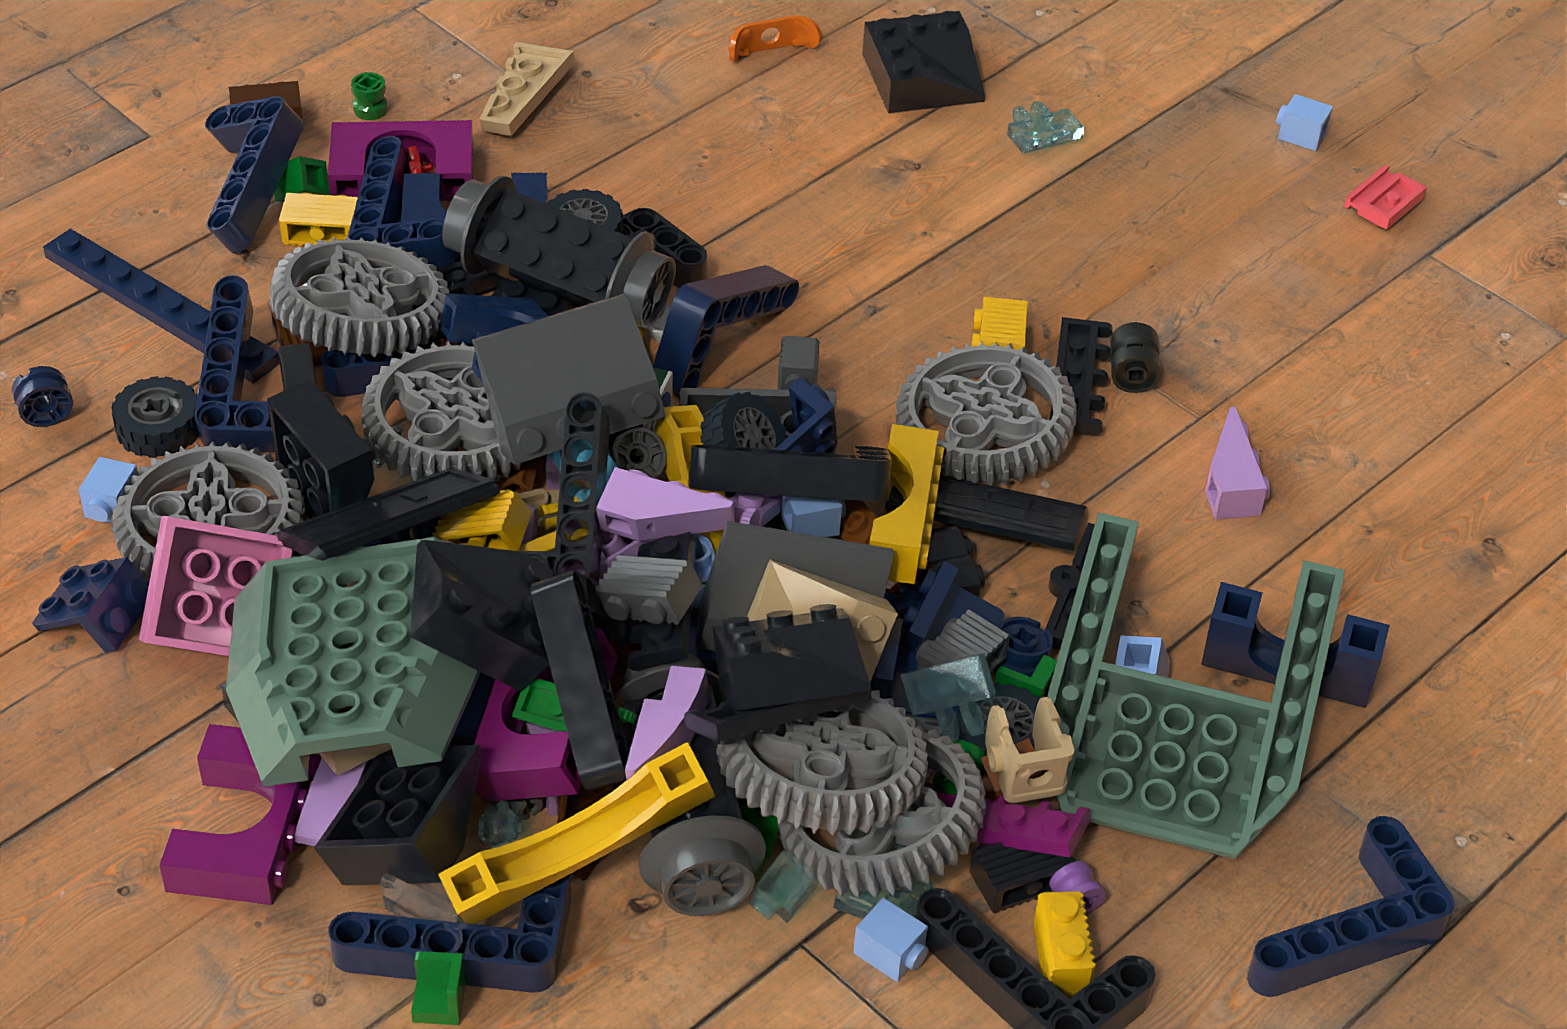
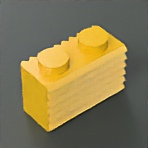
(315, 218)
(1001, 322)
(489, 523)
(1064, 941)

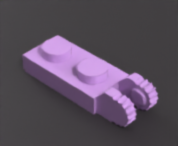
(755, 508)

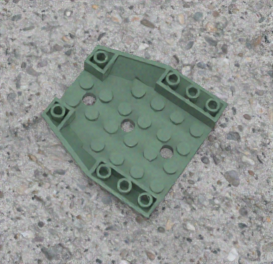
(294, 676)

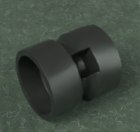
(1135, 357)

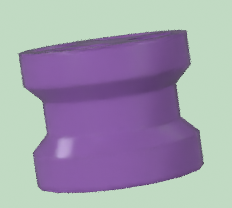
(1078, 877)

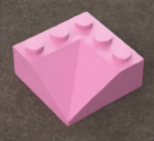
(196, 582)

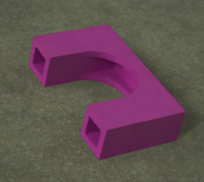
(442, 143)
(532, 763)
(244, 863)

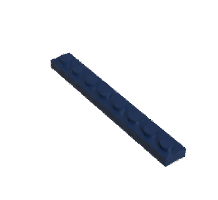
(147, 296)

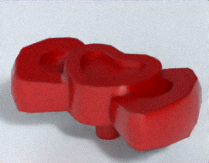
(416, 162)

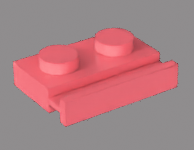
(1385, 197)

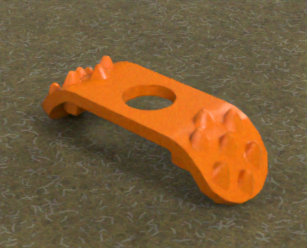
(792, 30)

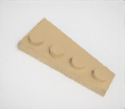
(526, 82)

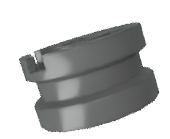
(642, 444)

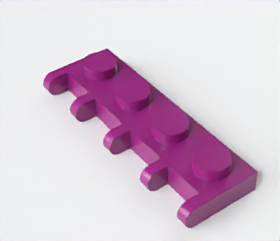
(1028, 827)

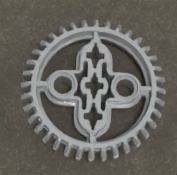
(358, 296)
(991, 410)
(441, 415)
(209, 491)
(859, 749)
(928, 829)

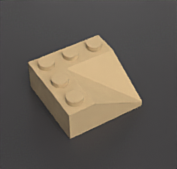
(798, 591)

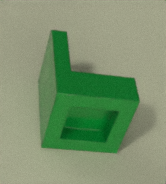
(303, 176)
(1037, 684)
(438, 988)

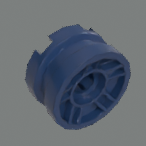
(42, 396)
(1026, 644)

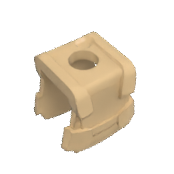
(1051, 753)

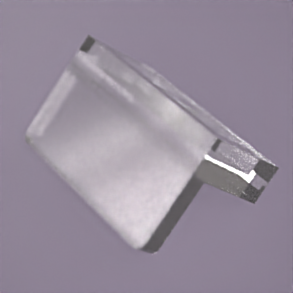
(418, 900)

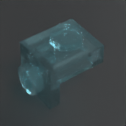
(782, 889)

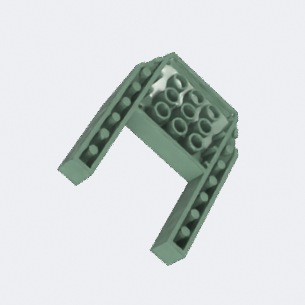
(1174, 753)

